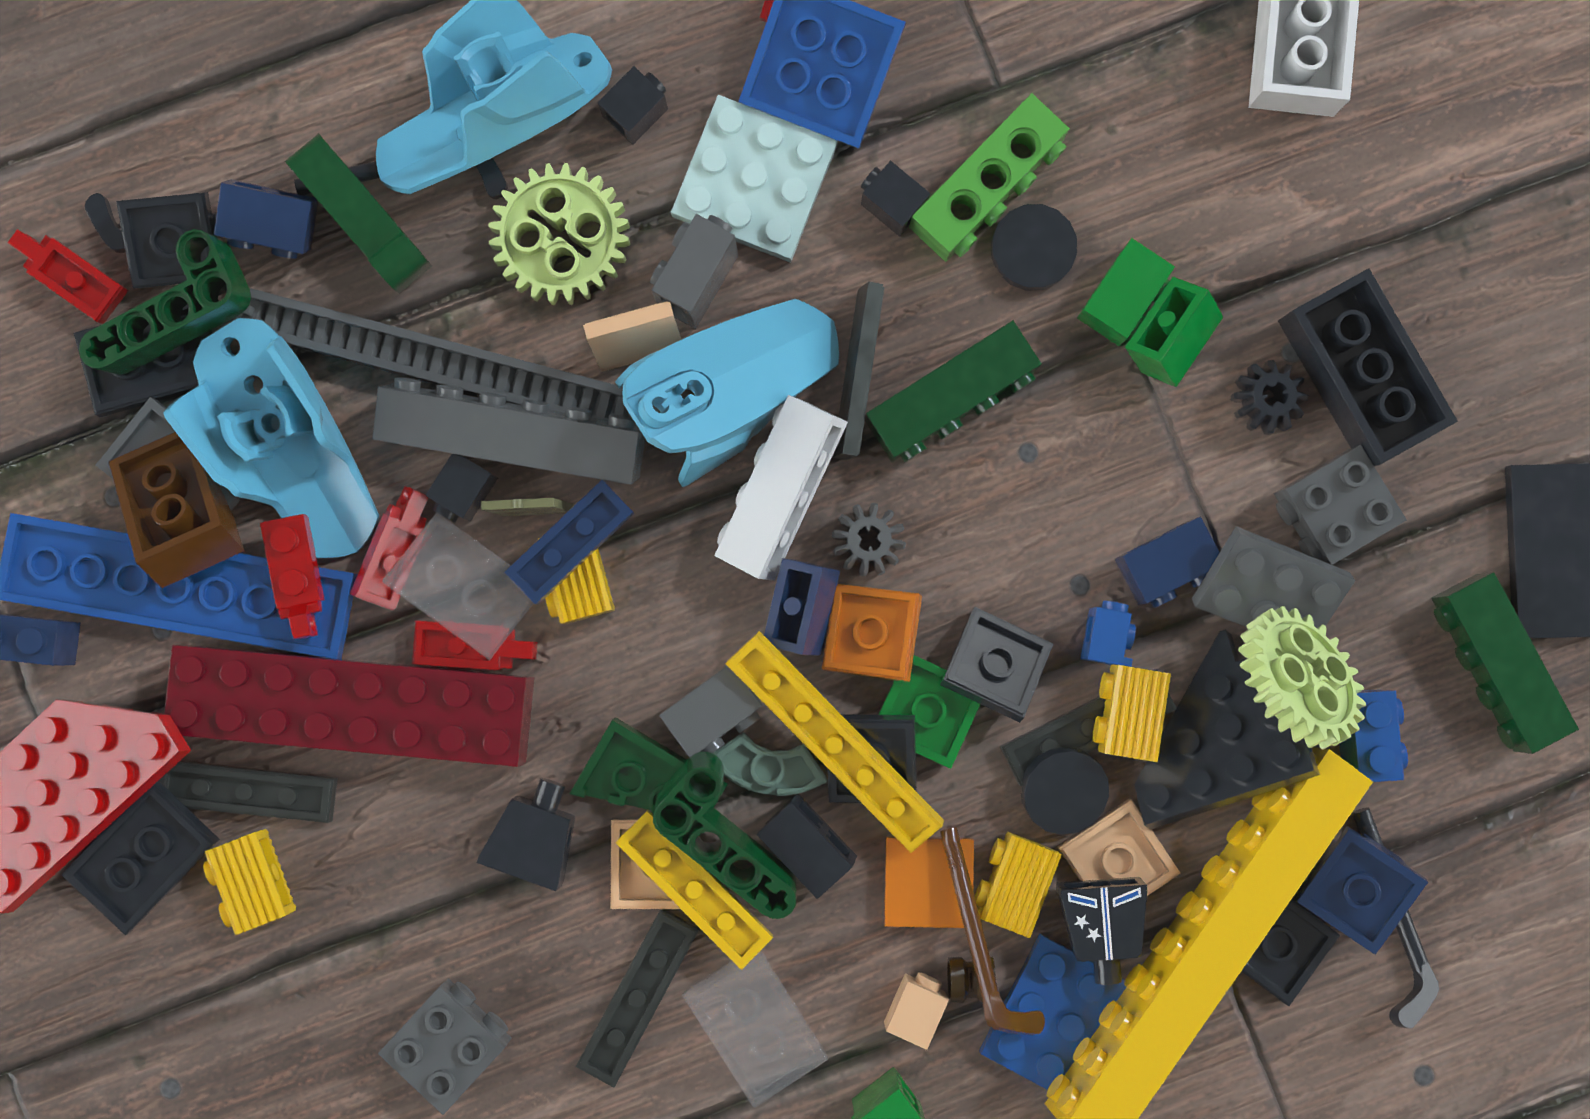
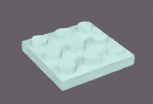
(755, 176)

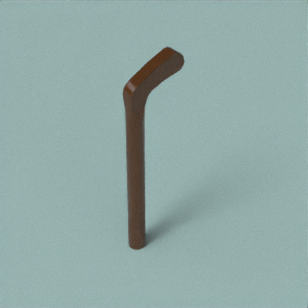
(995, 1011)

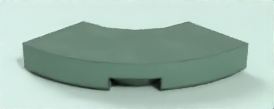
(770, 770)

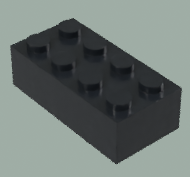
(1367, 369)

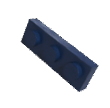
(569, 542)

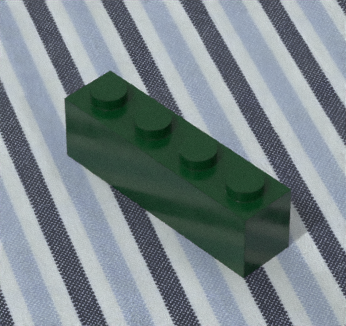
(953, 391)
(1503, 664)

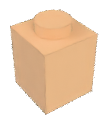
(916, 1009)

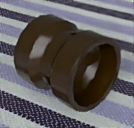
(959, 981)

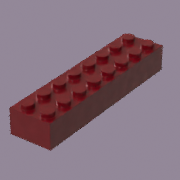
(350, 705)

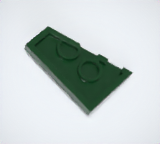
(631, 769)

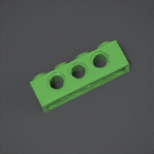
(1028, 125)

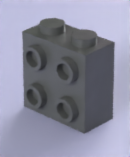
(696, 268)
(1339, 506)
(446, 1045)

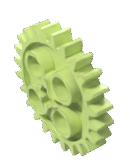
(582, 205)
(1302, 677)

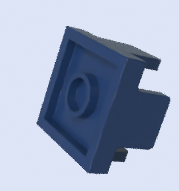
(1361, 889)

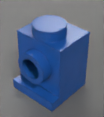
(1108, 634)

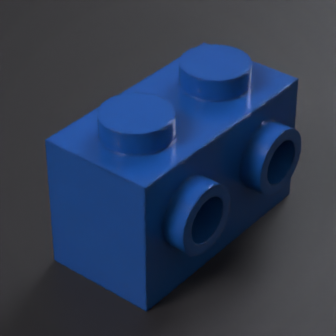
(1377, 745)

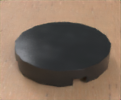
(1034, 247)
(1064, 790)

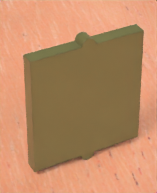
(526, 506)

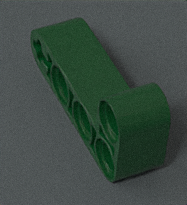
(358, 213)
(120, 344)
(733, 842)

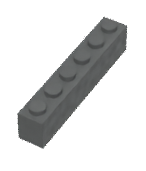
(508, 431)

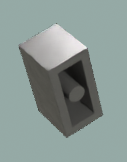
(711, 712)

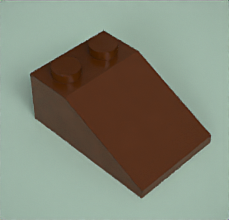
(173, 511)

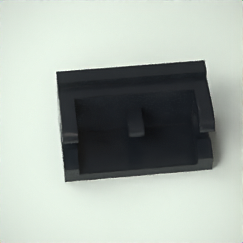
(807, 846)

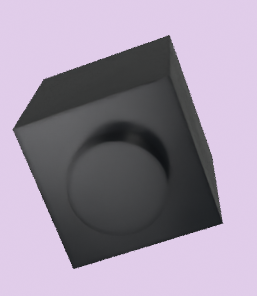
(634, 104)
(893, 196)
(460, 488)

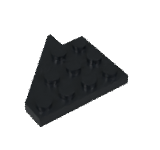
(1219, 746)

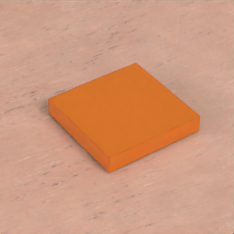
(872, 632)
(921, 886)

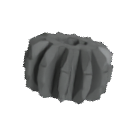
(883, 539)

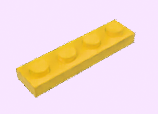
(696, 892)

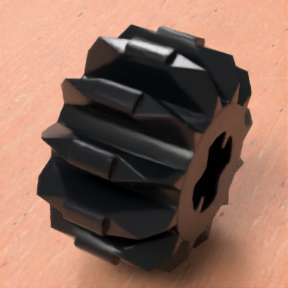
(1285, 393)

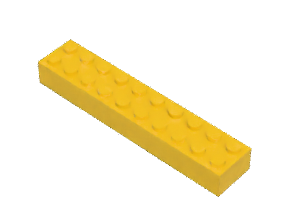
(1206, 944)

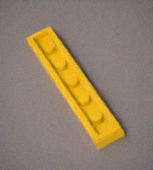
(835, 742)

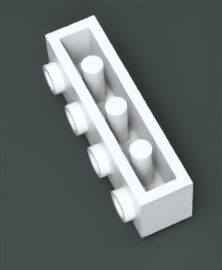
(780, 488)

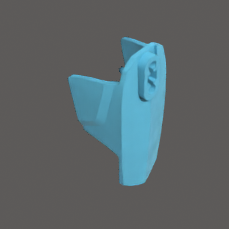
(489, 90)
(737, 379)
(273, 442)

